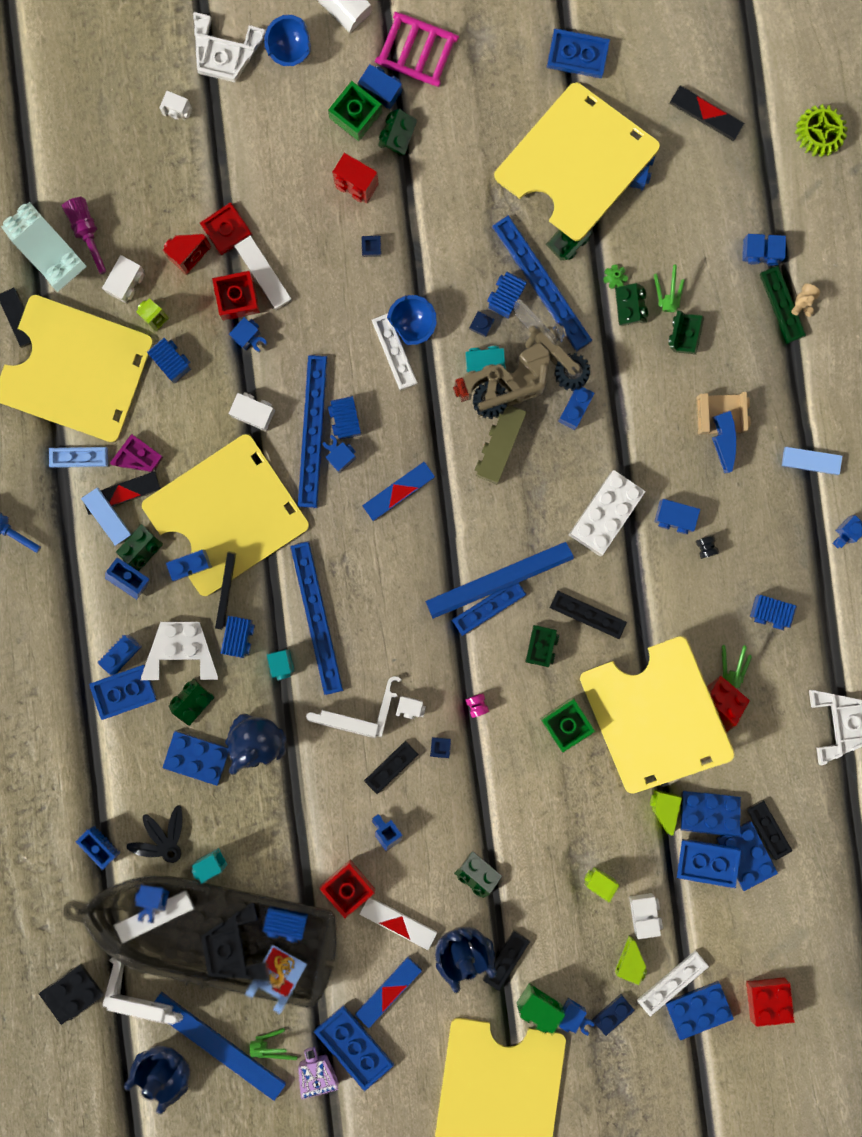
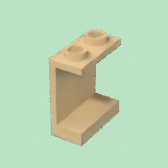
(714, 405)

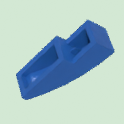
(725, 440)

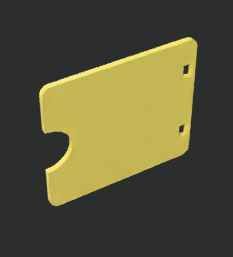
(578, 159)
(76, 369)
(226, 508)
(657, 718)
(499, 1087)

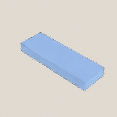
(78, 457)
(811, 461)
(106, 516)

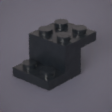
(71, 994)

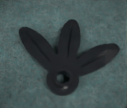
(158, 836)

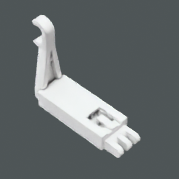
(354, 725)
(135, 1006)

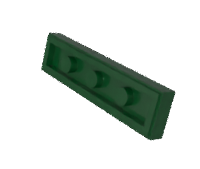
(782, 304)

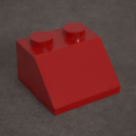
(186, 250)

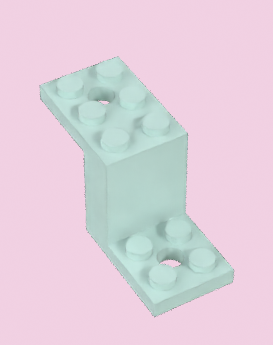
(43, 246)

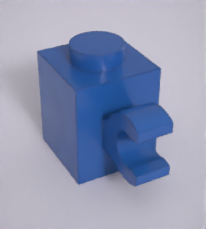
(247, 334)
(340, 455)
(849, 531)
(387, 834)
(151, 899)
(575, 1017)

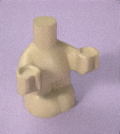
(806, 299)

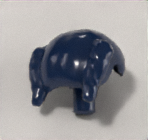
(254, 742)
(464, 955)
(161, 1075)

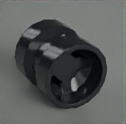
(707, 547)

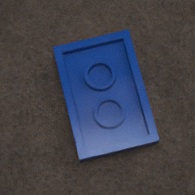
(578, 53)
(122, 692)
(196, 758)
(710, 813)
(754, 861)
(708, 863)
(699, 1010)

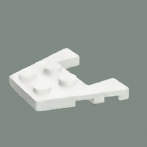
(223, 57)
(179, 642)
(846, 721)

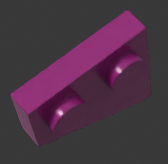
(136, 456)

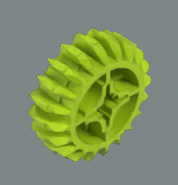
(808, 134)

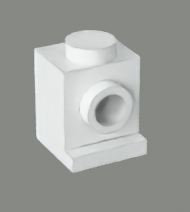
(175, 106)
(410, 707)

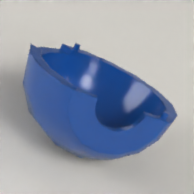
(287, 40)
(413, 319)

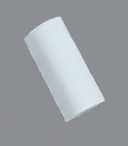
(348, 12)

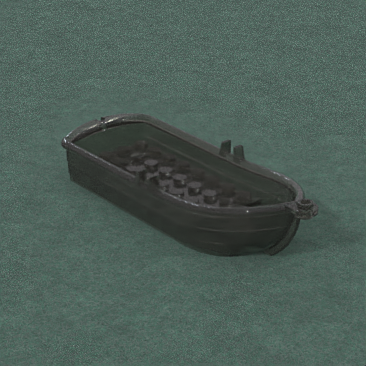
(176, 946)

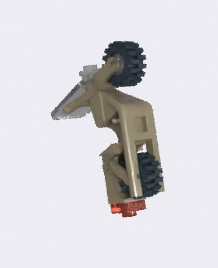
(530, 377)

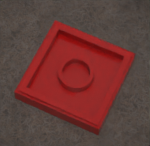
(225, 228)

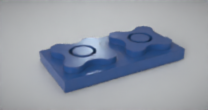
(354, 1047)

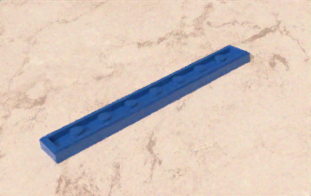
(542, 283)
(312, 431)
(499, 580)
(316, 618)
(225, 1050)

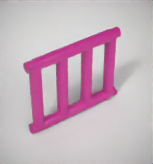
(433, 32)

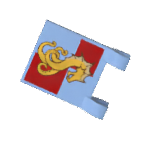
(284, 975)

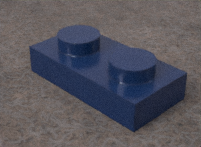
(613, 1014)

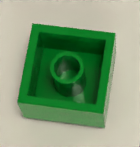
(355, 111)
(567, 725)
(540, 1009)

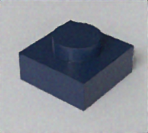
(371, 246)
(481, 324)
(440, 747)

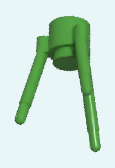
(670, 302)
(735, 677)
(260, 1048)

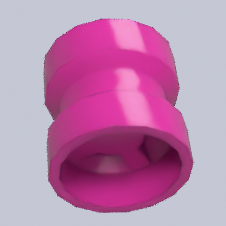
(477, 705)

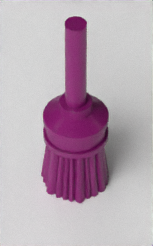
(83, 226)

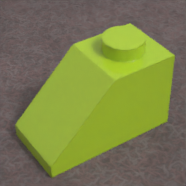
(152, 314)
(666, 809)
(601, 884)
(631, 964)

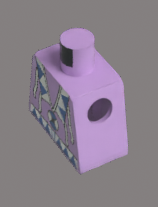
(316, 1075)

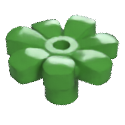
(615, 276)

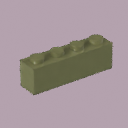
(500, 445)

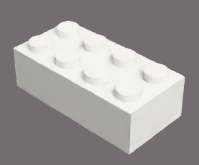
(607, 513)

